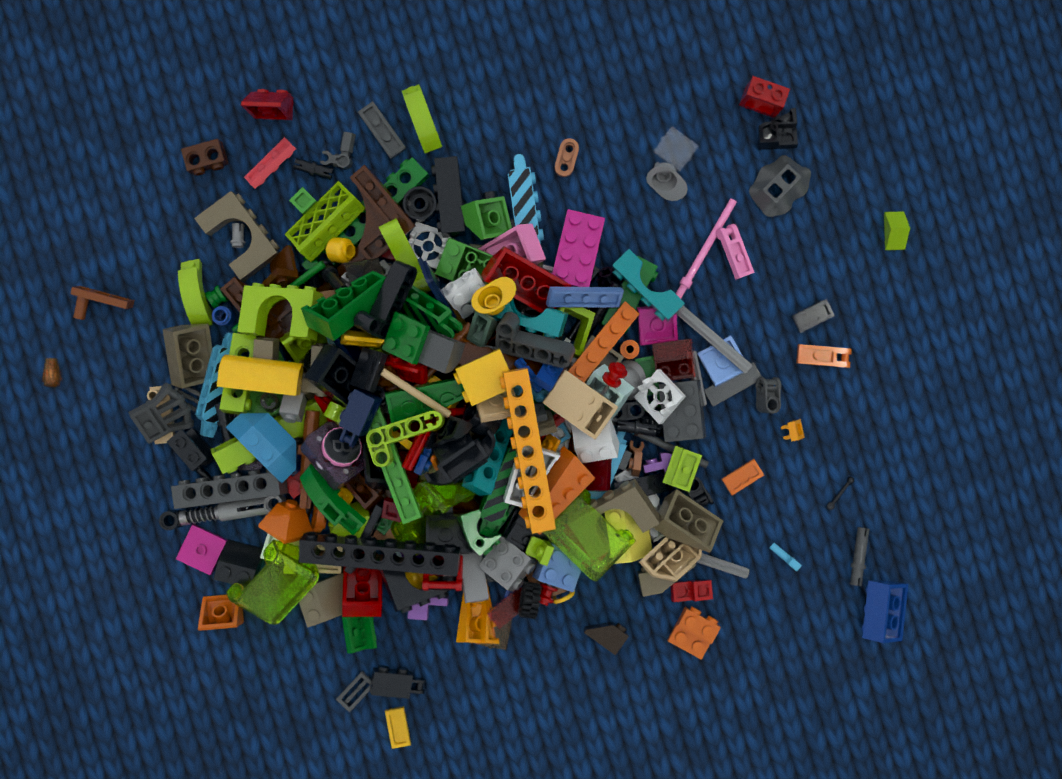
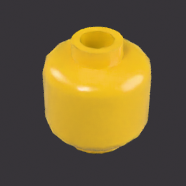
(340, 250)

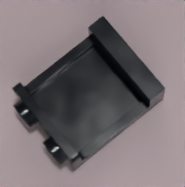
(192, 449)

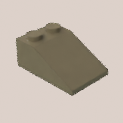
(688, 522)
(323, 601)

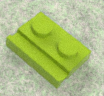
(682, 468)

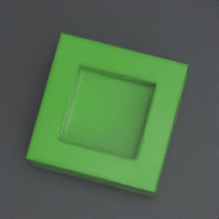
(302, 200)

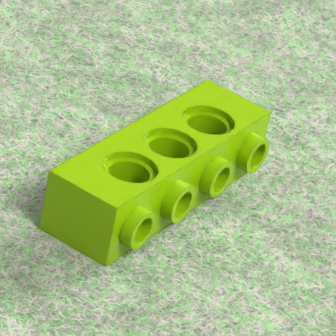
(229, 404)

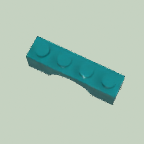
(665, 303)
(549, 322)

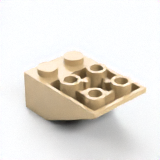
(580, 404)

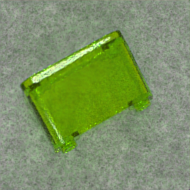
(430, 500)
(589, 538)
(277, 585)

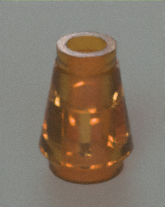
(51, 373)

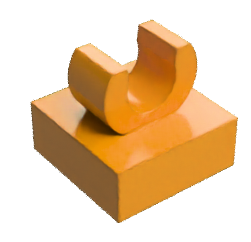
(795, 430)

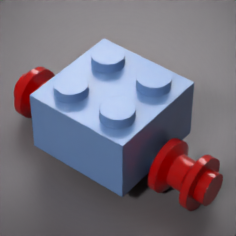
(558, 573)

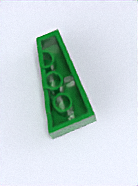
(337, 313)

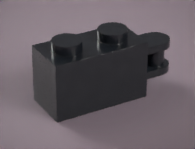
(394, 682)

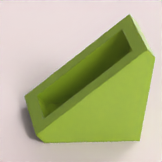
(895, 230)

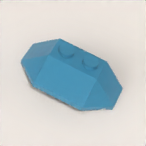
(266, 442)

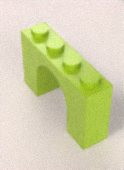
(259, 300)

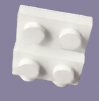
(461, 291)

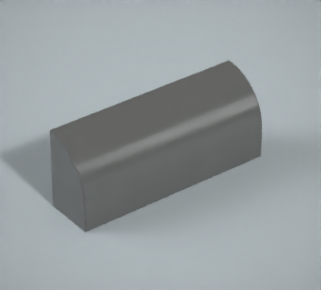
(441, 352)

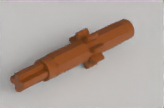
(311, 424)

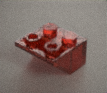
(675, 358)

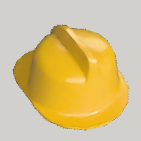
(494, 296)

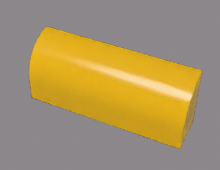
(260, 375)

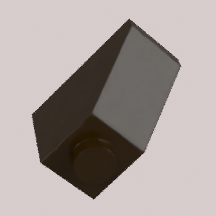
(608, 635)

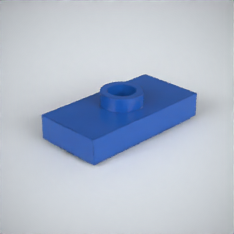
(547, 376)

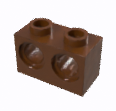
(204, 152)

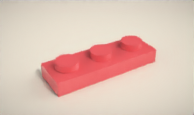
(270, 163)

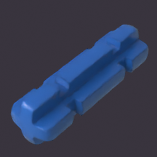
(520, 363)

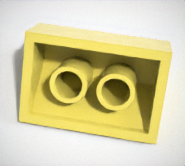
(643, 545)

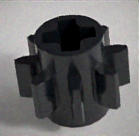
(605, 277)

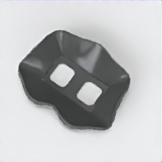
(770, 175)

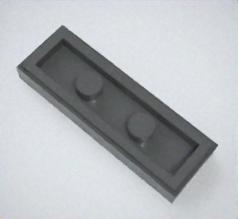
(382, 130)
(735, 385)

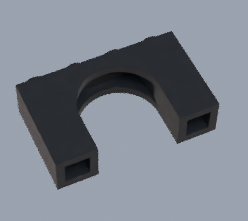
(405, 596)

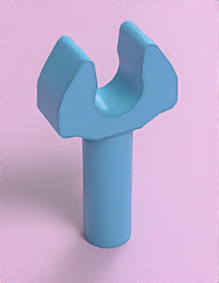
(786, 557)

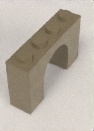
(231, 209)
(269, 349)
(632, 500)

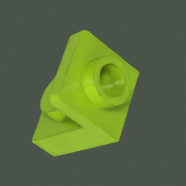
(540, 550)

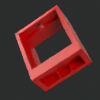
(764, 100)

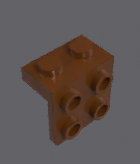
(282, 268)

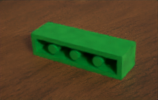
(647, 274)

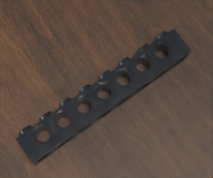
(370, 559)

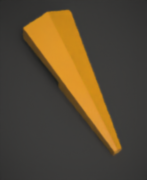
(475, 624)

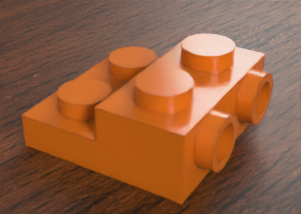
(694, 632)

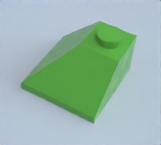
(487, 217)

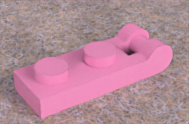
(735, 251)

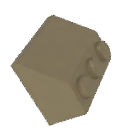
(187, 353)

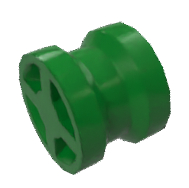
(216, 296)

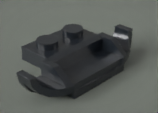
(460, 458)

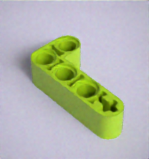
(402, 250)
(406, 433)

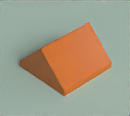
(219, 613)

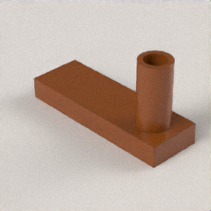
(84, 294)

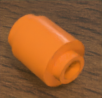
(622, 349)

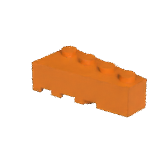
(565, 482)

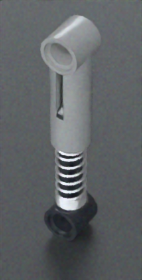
(223, 512)

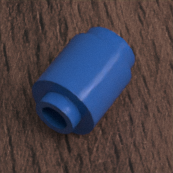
(218, 313)

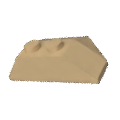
(670, 559)

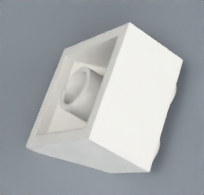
(590, 450)

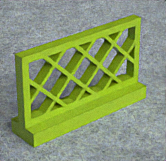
(330, 226)

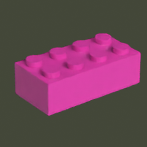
(578, 248)

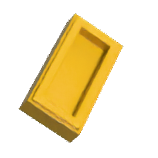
(397, 727)

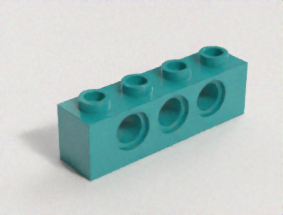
(483, 479)

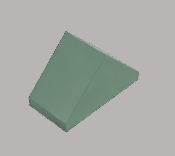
(481, 329)

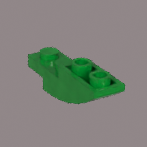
(329, 502)

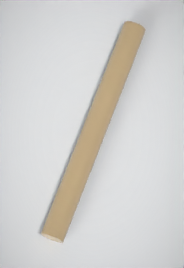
(415, 392)

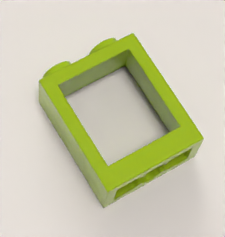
(586, 317)

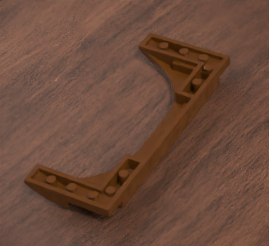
(379, 209)

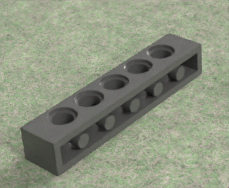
(184, 497)

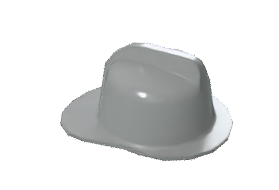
(667, 181)

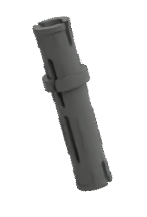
(859, 556)

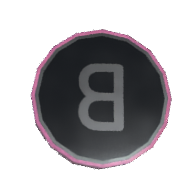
(337, 452)

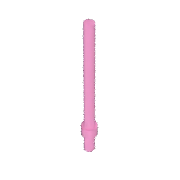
(686, 281)

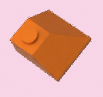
(286, 522)

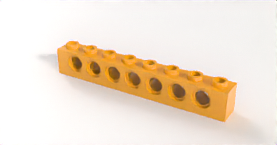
(544, 520)

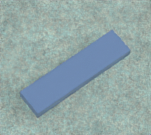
(585, 297)

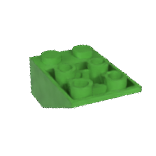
(460, 258)

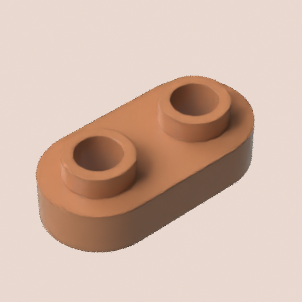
(566, 158)

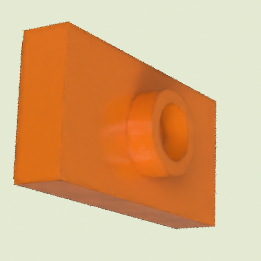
(742, 477)

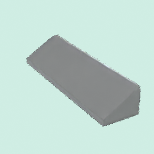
(474, 579)

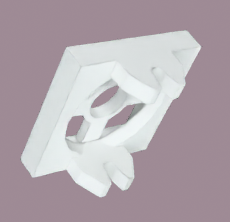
(421, 228)
(648, 383)

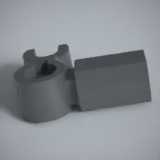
(346, 148)

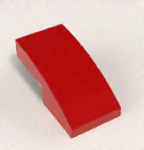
(691, 590)

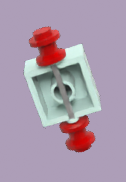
(610, 383)

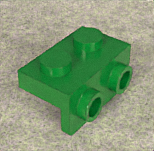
(359, 633)

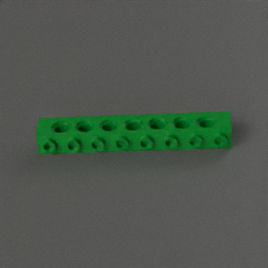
(407, 167)

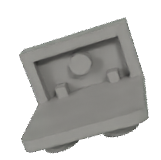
(507, 565)

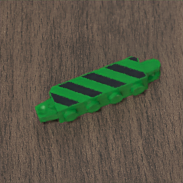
(430, 312)
(493, 506)

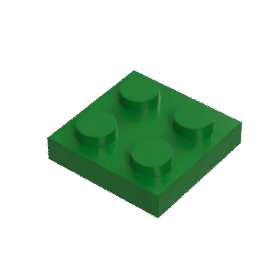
(406, 337)

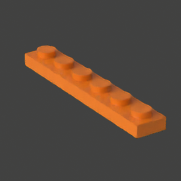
(603, 342)

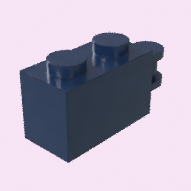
(358, 415)

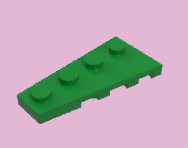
(403, 405)

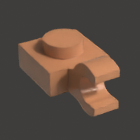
(635, 462)

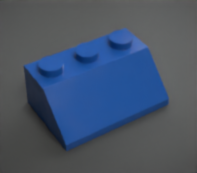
(884, 611)

